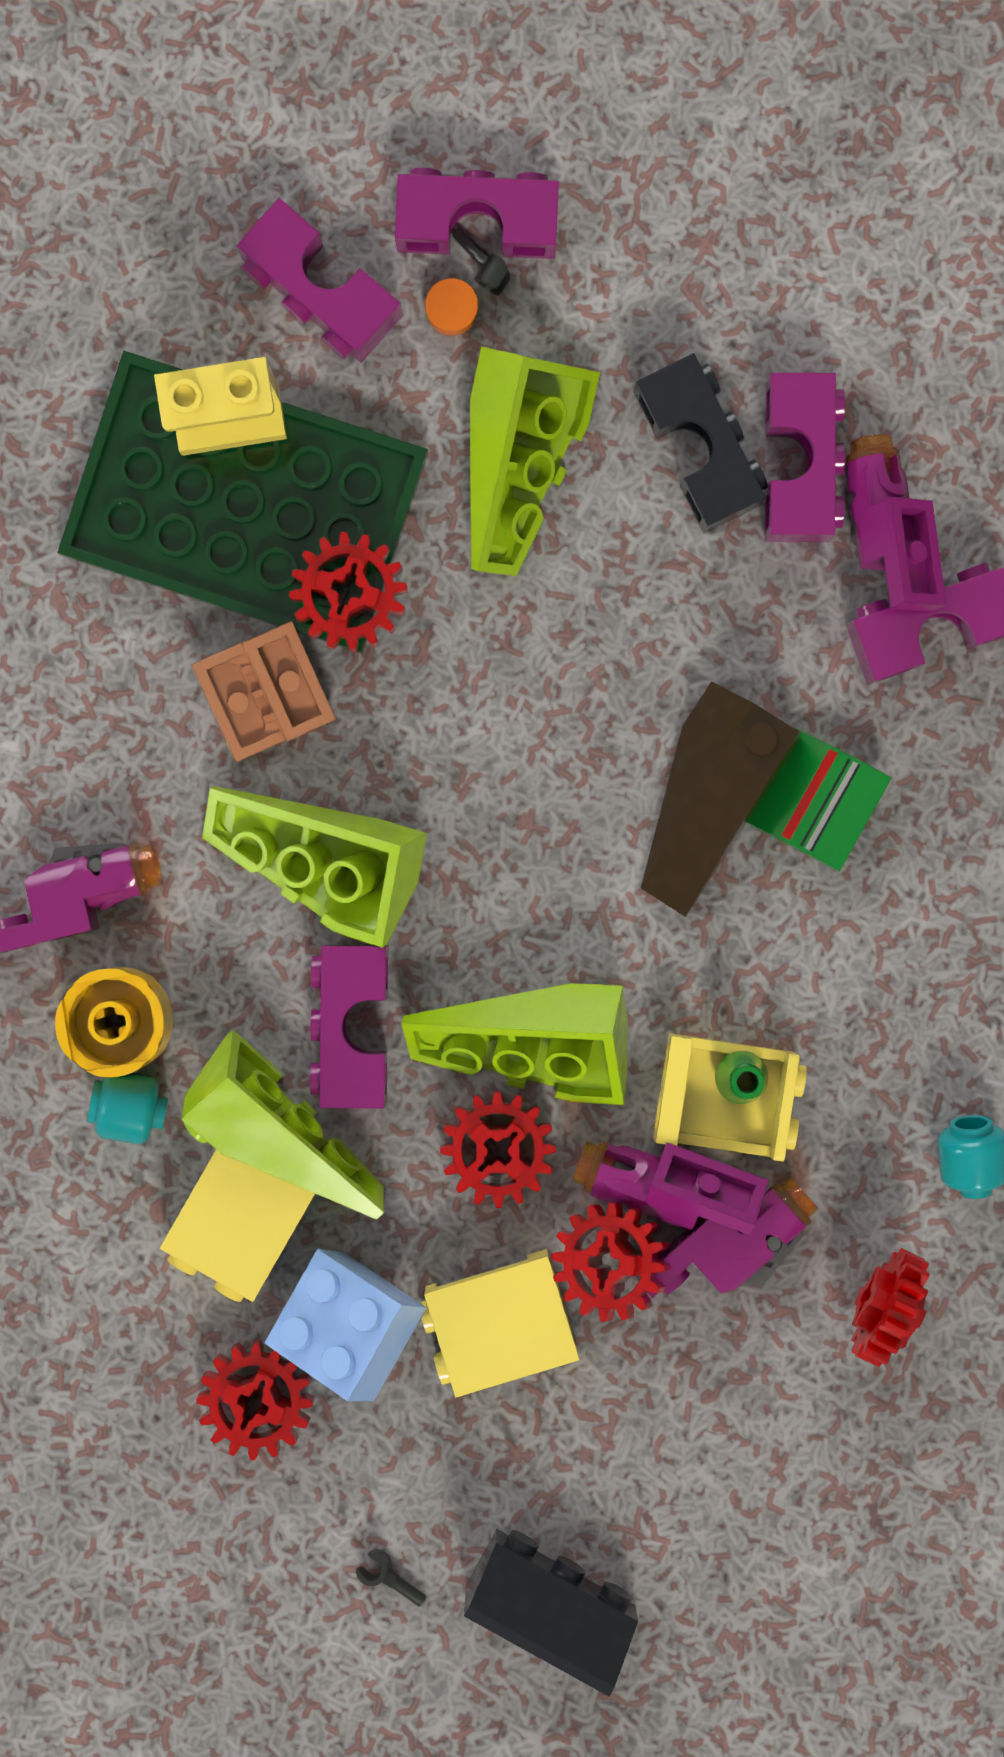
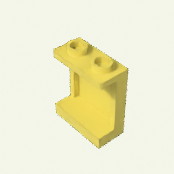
(221, 405)
(698, 1115)
(235, 1226)
(499, 1325)

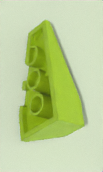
(519, 432)
(333, 861)
(548, 1035)
(253, 1121)

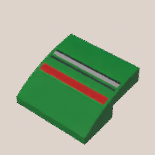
(820, 801)

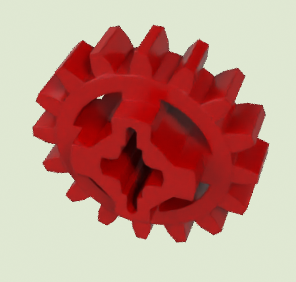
(325, 584)
(515, 1166)
(608, 1282)
(890, 1307)
(236, 1391)

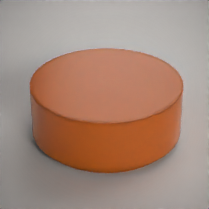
(451, 307)

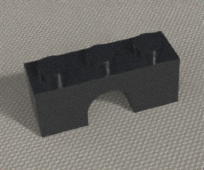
(685, 399)

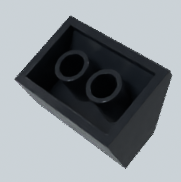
(552, 1610)

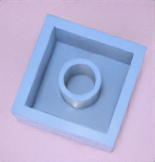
(345, 1325)

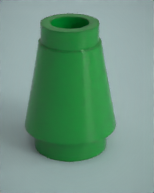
(729, 1071)

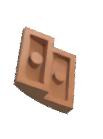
(263, 691)

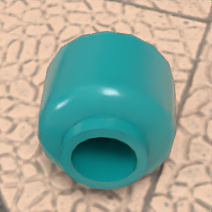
(127, 1108)
(972, 1156)

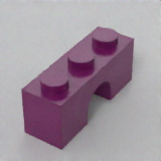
(434, 203)
(279, 255)
(806, 411)
(889, 638)
(345, 1072)

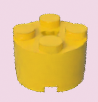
(99, 1048)

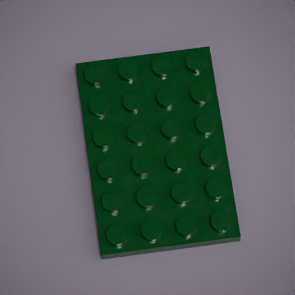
(236, 517)

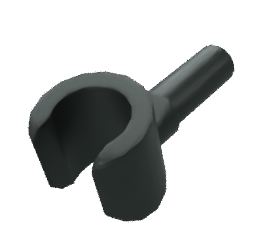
(493, 269)
(389, 1578)

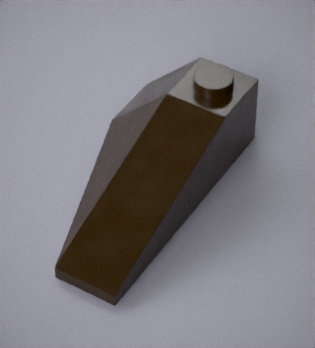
(717, 780)

